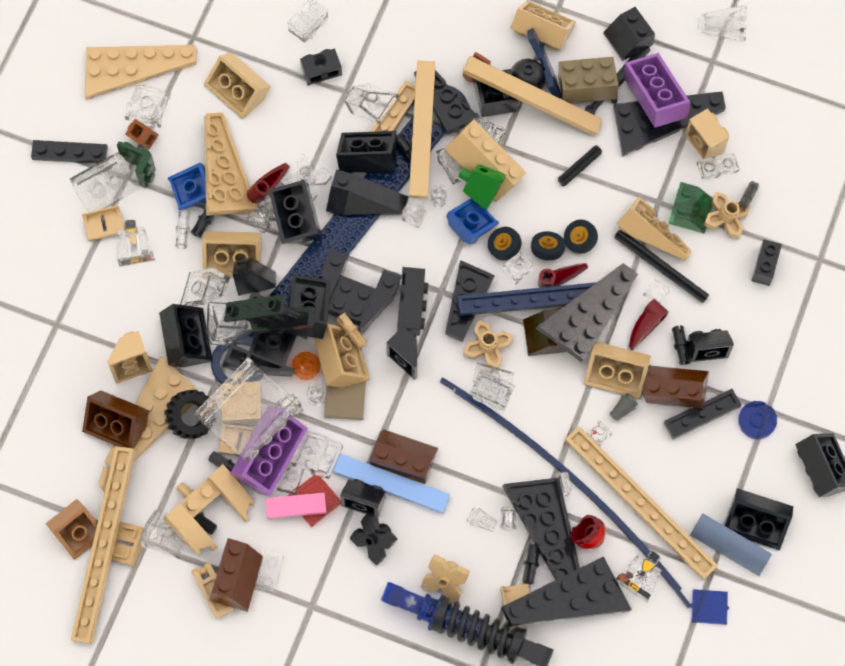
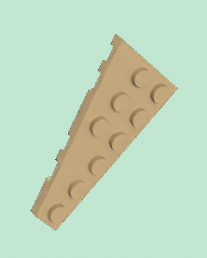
(128, 65)
(223, 170)
(158, 391)

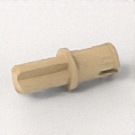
(351, 330)

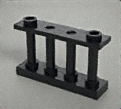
(269, 314)

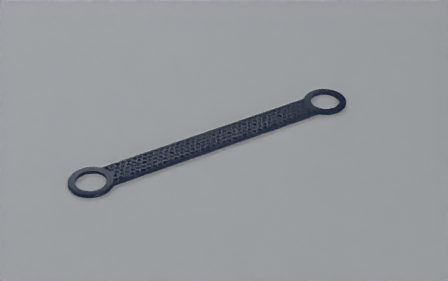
(339, 234)

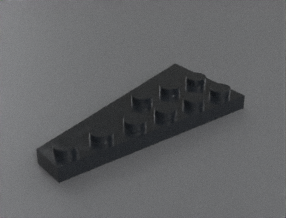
(637, 130)

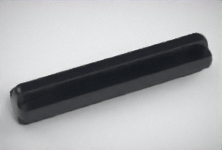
(579, 165)

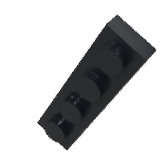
(68, 151)
(697, 417)

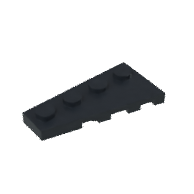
(449, 107)
(468, 281)

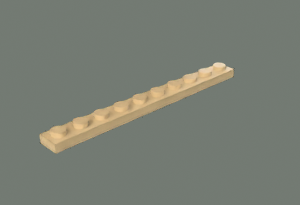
(641, 503)
(103, 545)

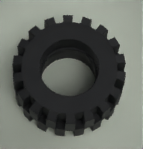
(173, 414)

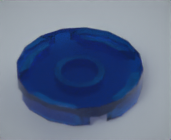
(757, 420)

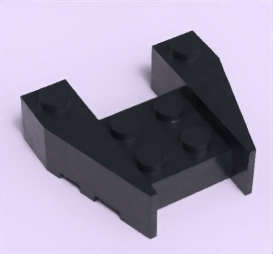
(354, 298)
(267, 351)

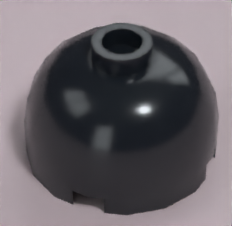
(529, 72)

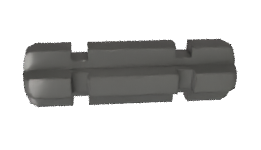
(748, 195)

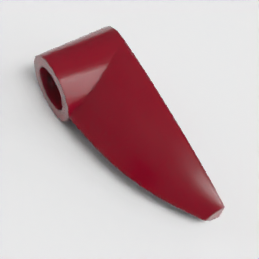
(266, 182)
(561, 275)
(650, 318)

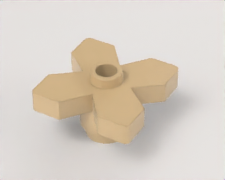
(726, 214)
(488, 344)
(445, 577)

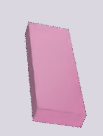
(295, 505)

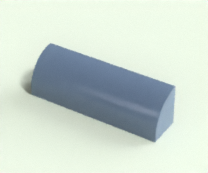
(730, 544)

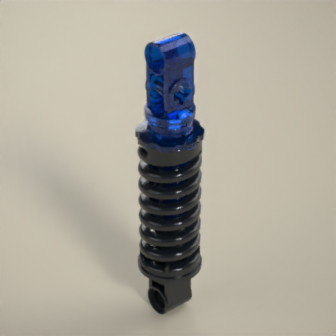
(443, 617)

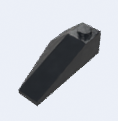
(357, 196)

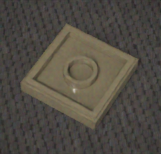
(345, 402)

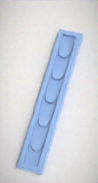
(392, 483)

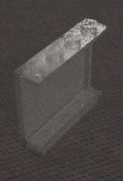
(247, 410)

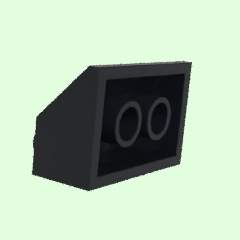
(367, 151)
(295, 213)
(185, 335)
(823, 463)
(759, 518)

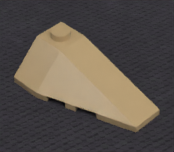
(643, 225)

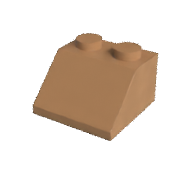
(74, 528)

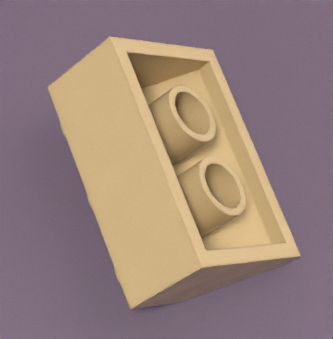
(548, 25)
(236, 84)
(225, 248)
(129, 358)
(340, 358)
(617, 369)

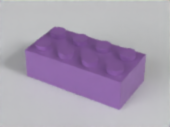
(656, 90)
(270, 463)

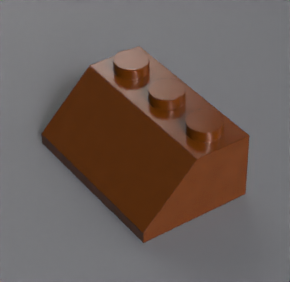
(676, 386)
(114, 419)
(403, 456)
(236, 575)

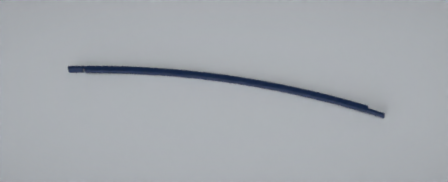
(575, 480)

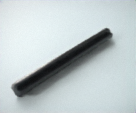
(661, 266)

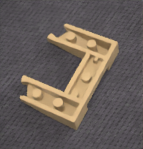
(182, 516)

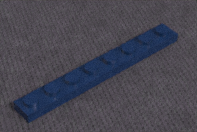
(519, 299)

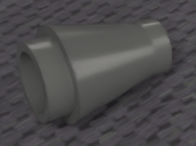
(623, 407)

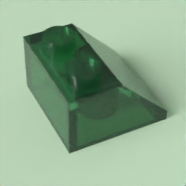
(690, 208)

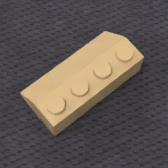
(477, 147)

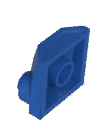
(189, 186)
(470, 221)

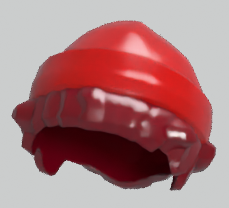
(589, 532)

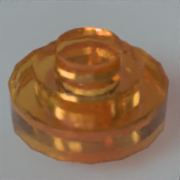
(306, 365)

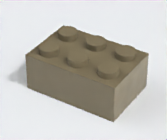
(588, 80)

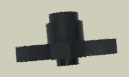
(375, 537)

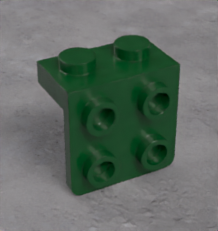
(142, 159)

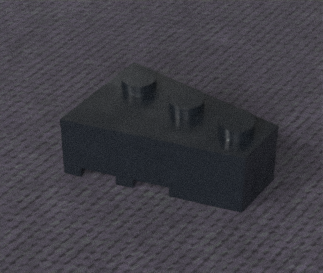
(411, 300)

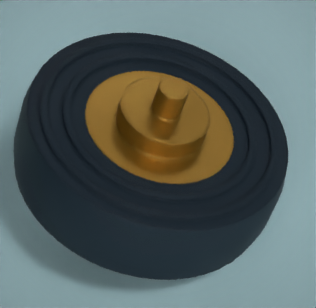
(580, 236)
(504, 243)
(547, 245)

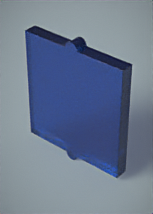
(709, 606)

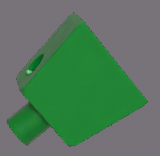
(482, 184)

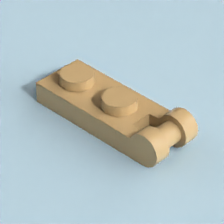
(206, 587)

